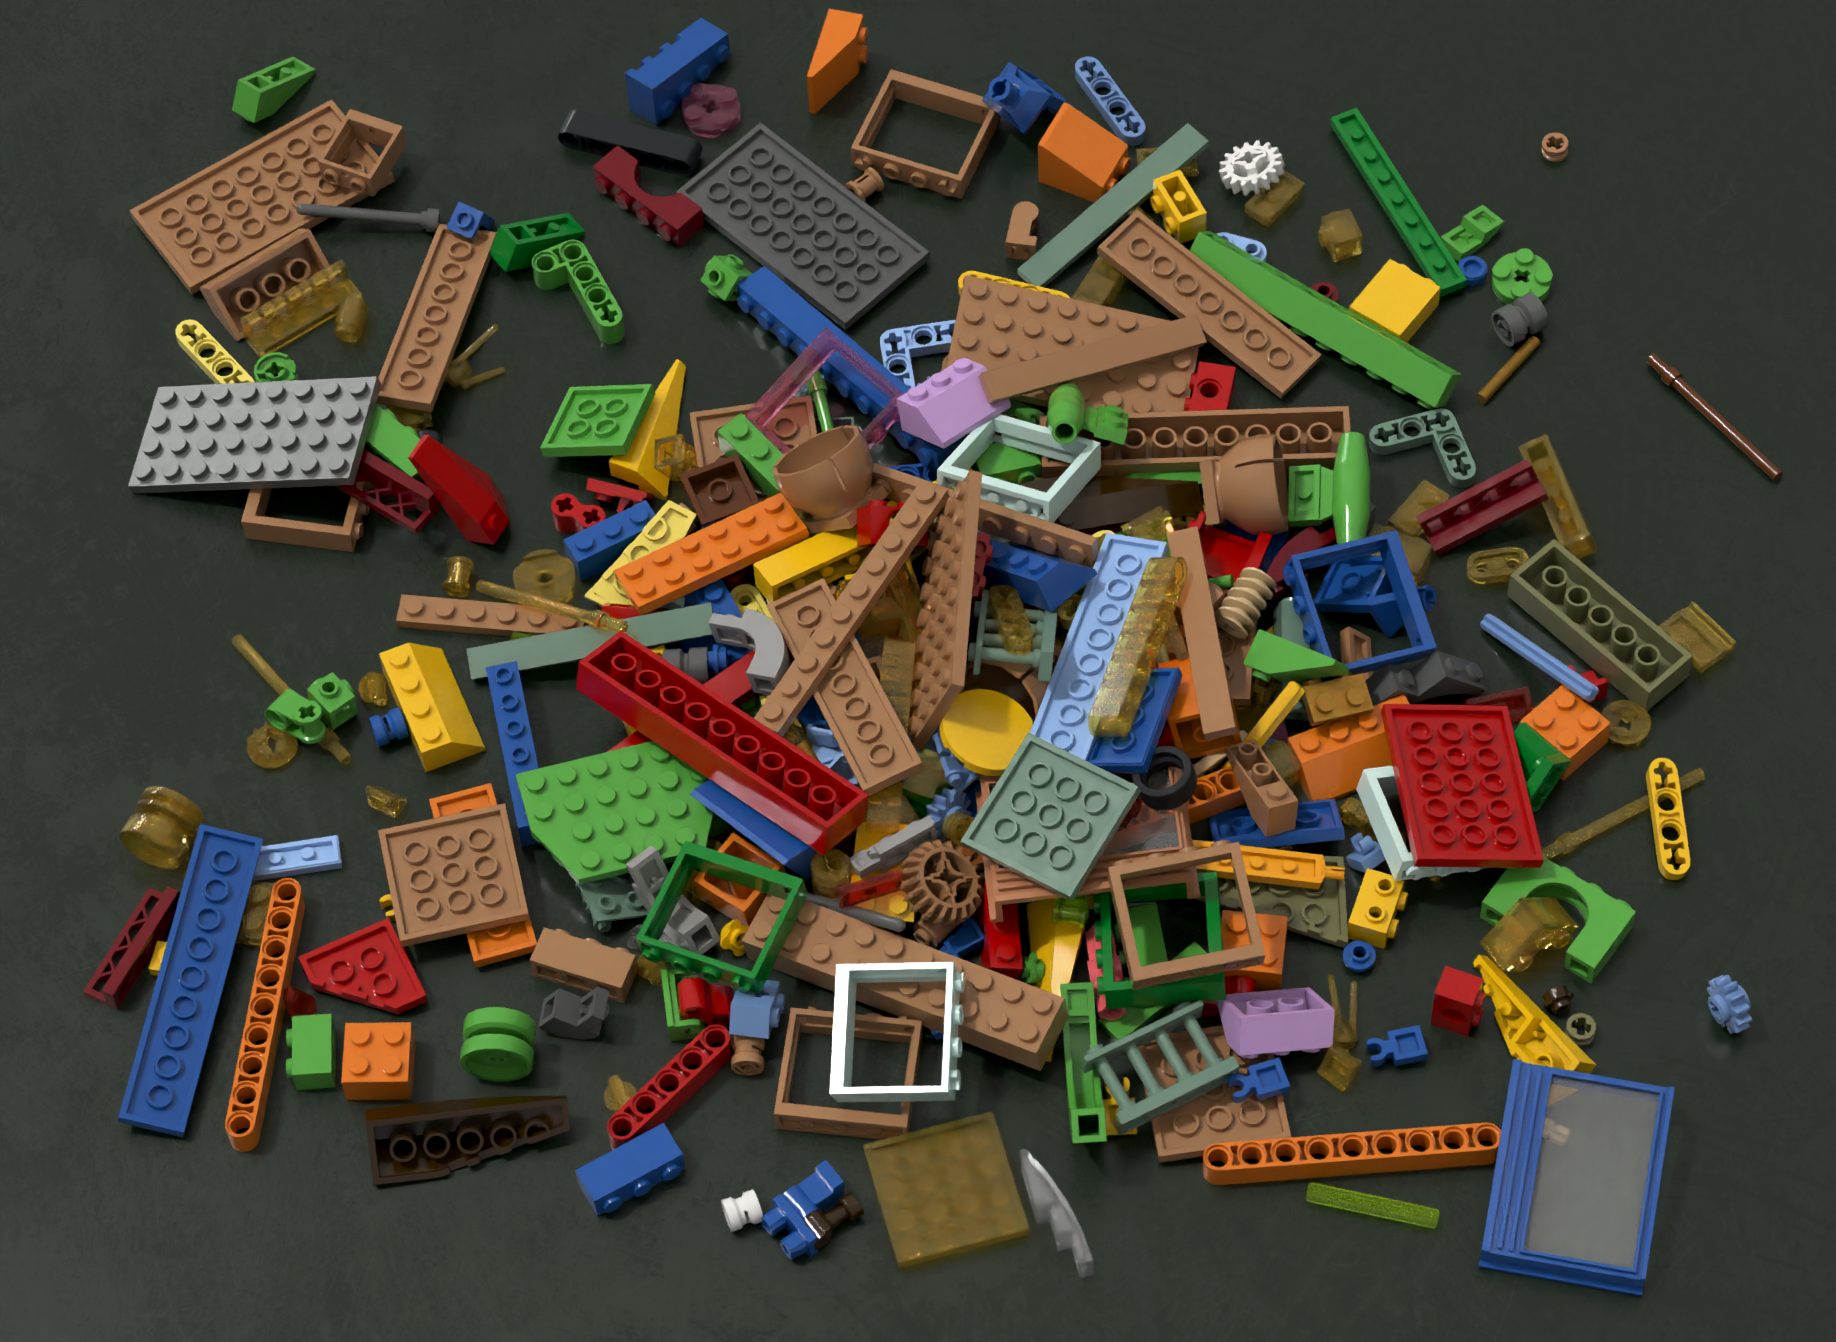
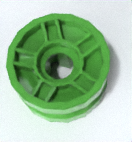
(274, 364)

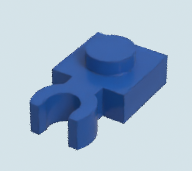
(1402, 1045)
(1263, 1079)

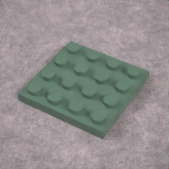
(1050, 816)

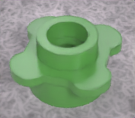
(1032, 969)

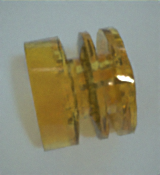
(161, 827)

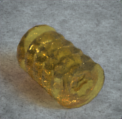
(830, 872)

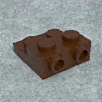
(718, 490)

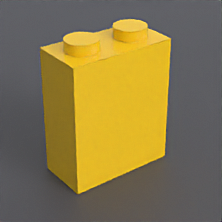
(1397, 300)

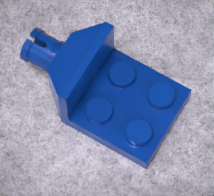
(1021, 97)
(1364, 587)

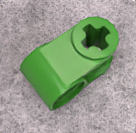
(297, 717)

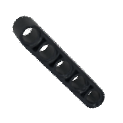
(648, 145)

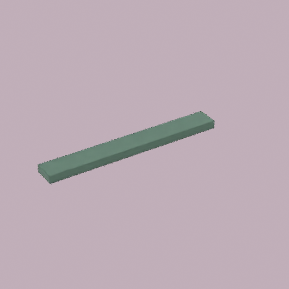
(1111, 207)
(577, 643)

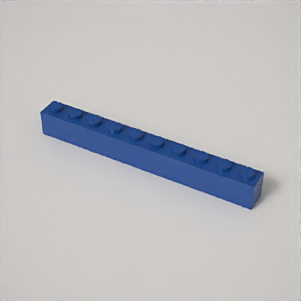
(797, 326)

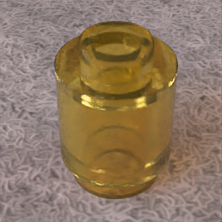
(350, 319)

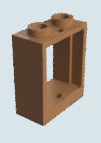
(368, 129)

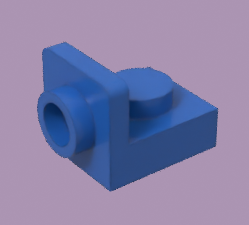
(468, 220)

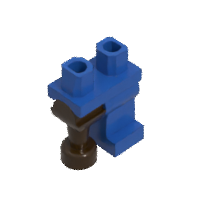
(802, 1213)

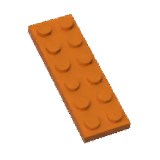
(711, 553)
(497, 942)

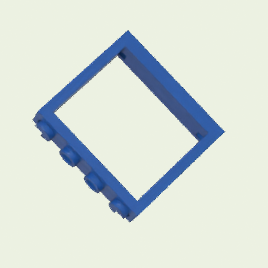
(1402, 585)

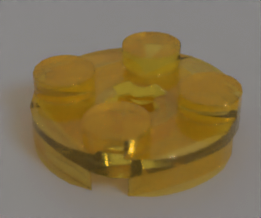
(550, 563)

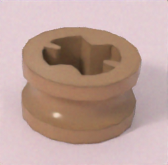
(1552, 153)

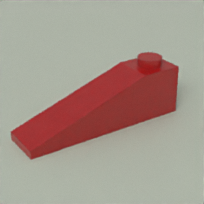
(462, 490)

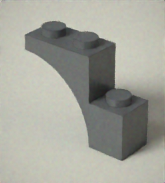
(1432, 677)

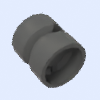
(1523, 317)
(692, 663)

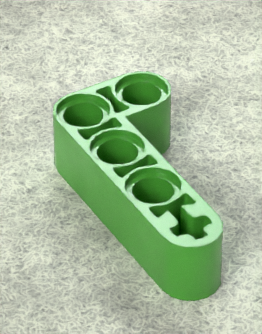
(572, 264)

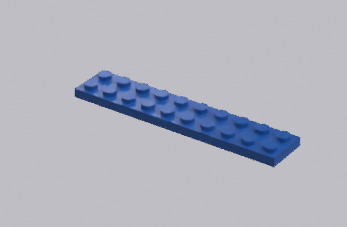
(190, 981)

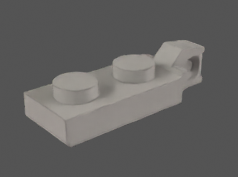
(893, 849)

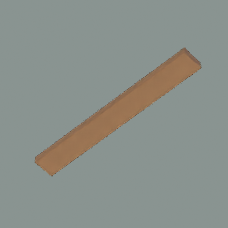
(1092, 359)
(1203, 637)

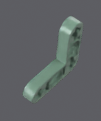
(1437, 436)

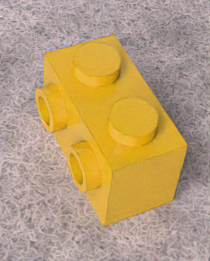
(1178, 206)
(1376, 909)

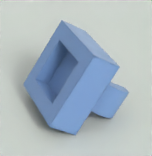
(1366, 854)

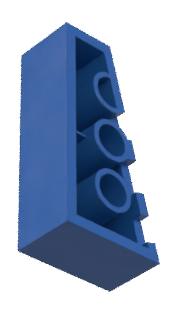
(670, 75)

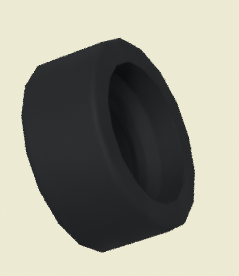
(1176, 794)

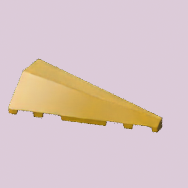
(658, 423)
(1054, 944)
(1525, 1027)

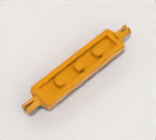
(1275, 867)

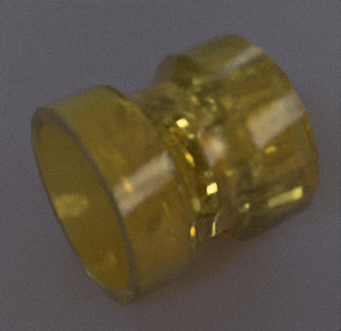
(950, 826)

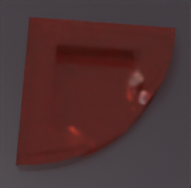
(298, 1002)

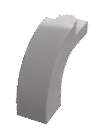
(760, 635)
(687, 925)

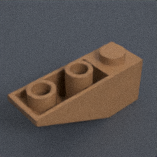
(1264, 790)

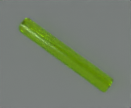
(1372, 1205)

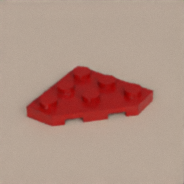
(366, 969)

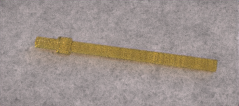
(596, 619)
(331, 740)
(1569, 841)

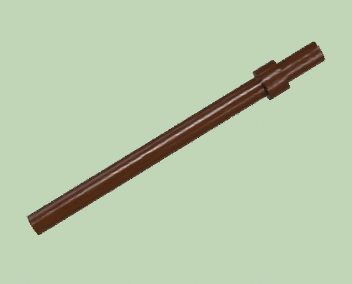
(1673, 378)

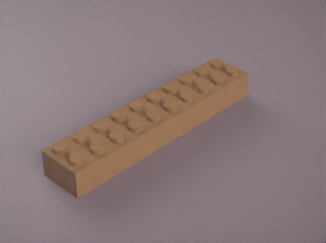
(1189, 437)
(998, 1010)

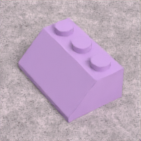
(948, 404)
(1276, 1022)

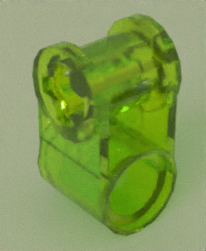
(1072, 911)

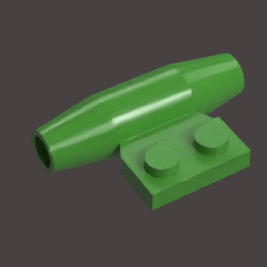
(1069, 415)
(1338, 493)

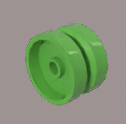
(498, 1044)

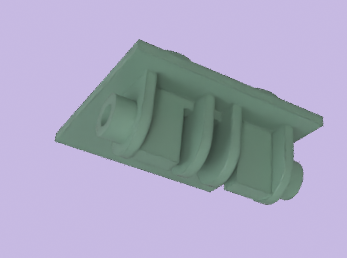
(611, 901)

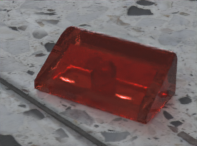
(1516, 699)
(868, 888)

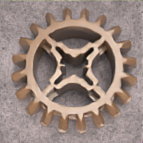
(936, 893)

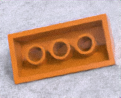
(1339, 751)

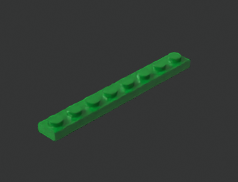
(1398, 201)

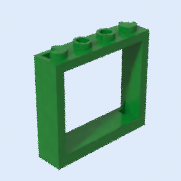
(735, 870)
(1201, 988)

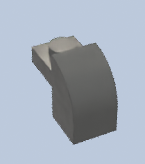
(573, 1015)

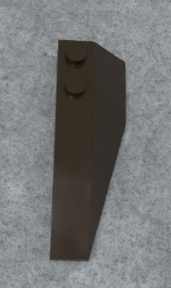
(1114, 501)
(450, 1134)

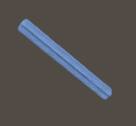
(1539, 657)

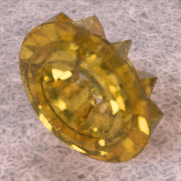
(1628, 712)
(262, 754)

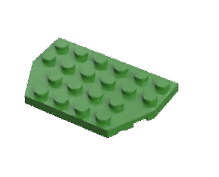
(613, 807)

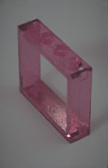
(803, 369)

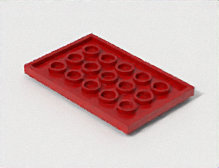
(1461, 786)

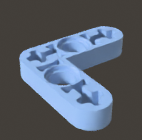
(908, 347)

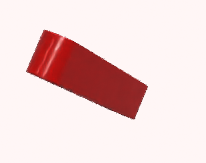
(673, 1074)

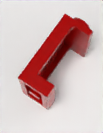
(1229, 553)

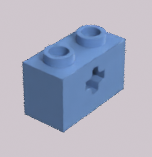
(757, 1013)

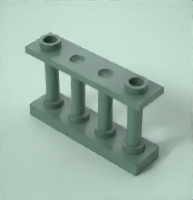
(1042, 645)
(1160, 1100)

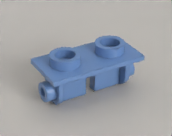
(953, 768)

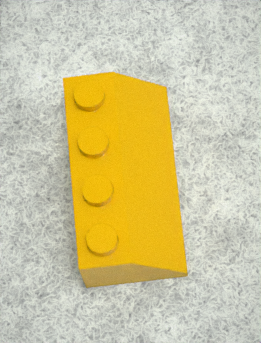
(431, 704)

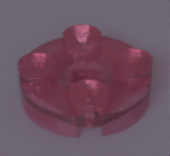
(706, 96)

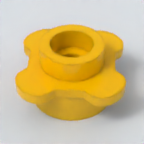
(729, 935)

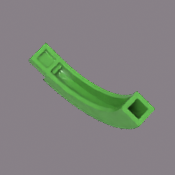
(1083, 1090)

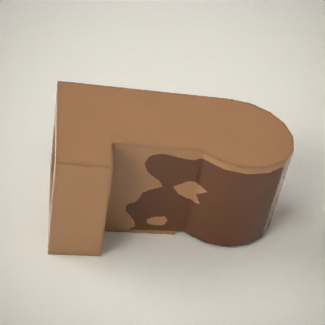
(1022, 227)

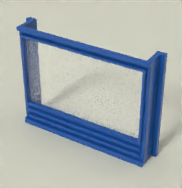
(1577, 1178)

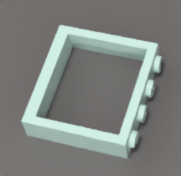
(1081, 453)
(1372, 789)
(844, 1021)

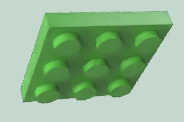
(598, 420)

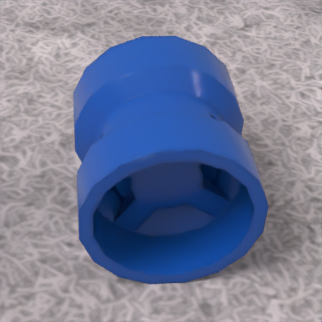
(395, 724)

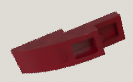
(1303, 542)

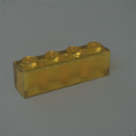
(1562, 506)

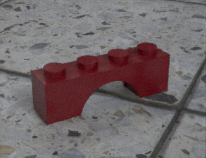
(672, 216)

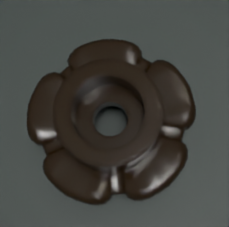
(1557, 999)

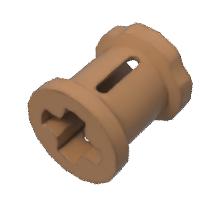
(866, 184)

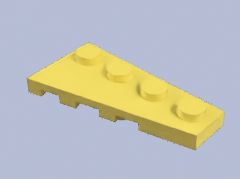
(664, 528)

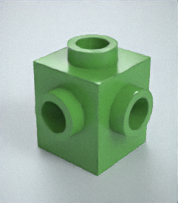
(723, 275)
(334, 698)

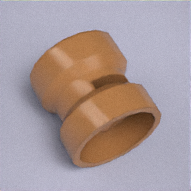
(747, 1055)

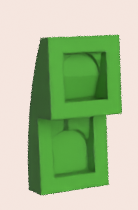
(1475, 230)

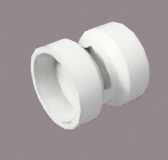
(742, 1210)

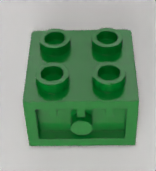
(1540, 763)

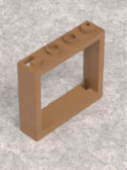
(931, 96)
(304, 533)
(1195, 965)
(836, 1120)

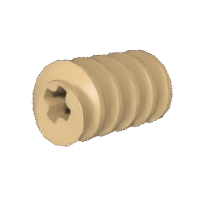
(1244, 602)

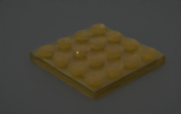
(945, 1189)

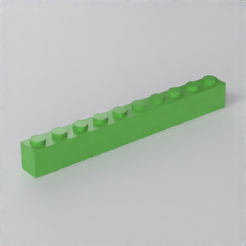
(1330, 323)

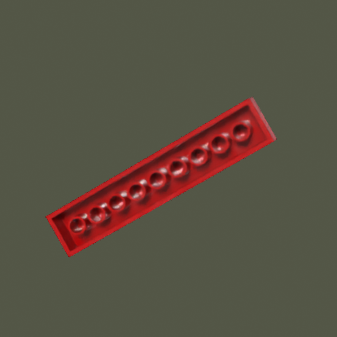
(722, 742)

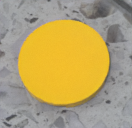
(984, 730)

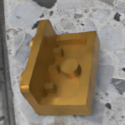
(1336, 699)

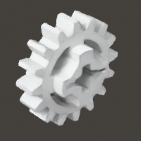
(1251, 168)

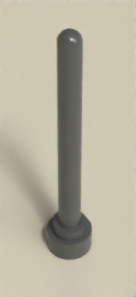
(426, 219)
(860, 913)

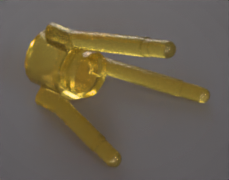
(460, 369)
(1343, 1033)

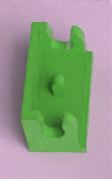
(677, 1027)

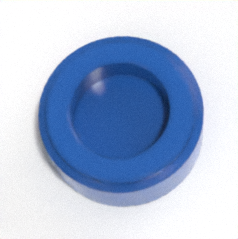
(1473, 269)

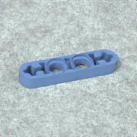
(1105, 103)

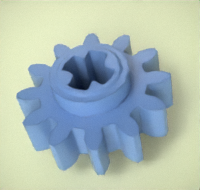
(946, 805)
(1729, 1004)

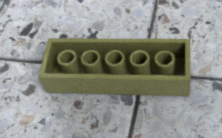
(1599, 625)

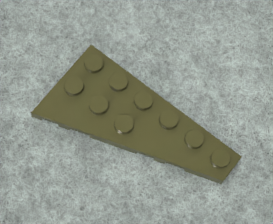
(1309, 911)

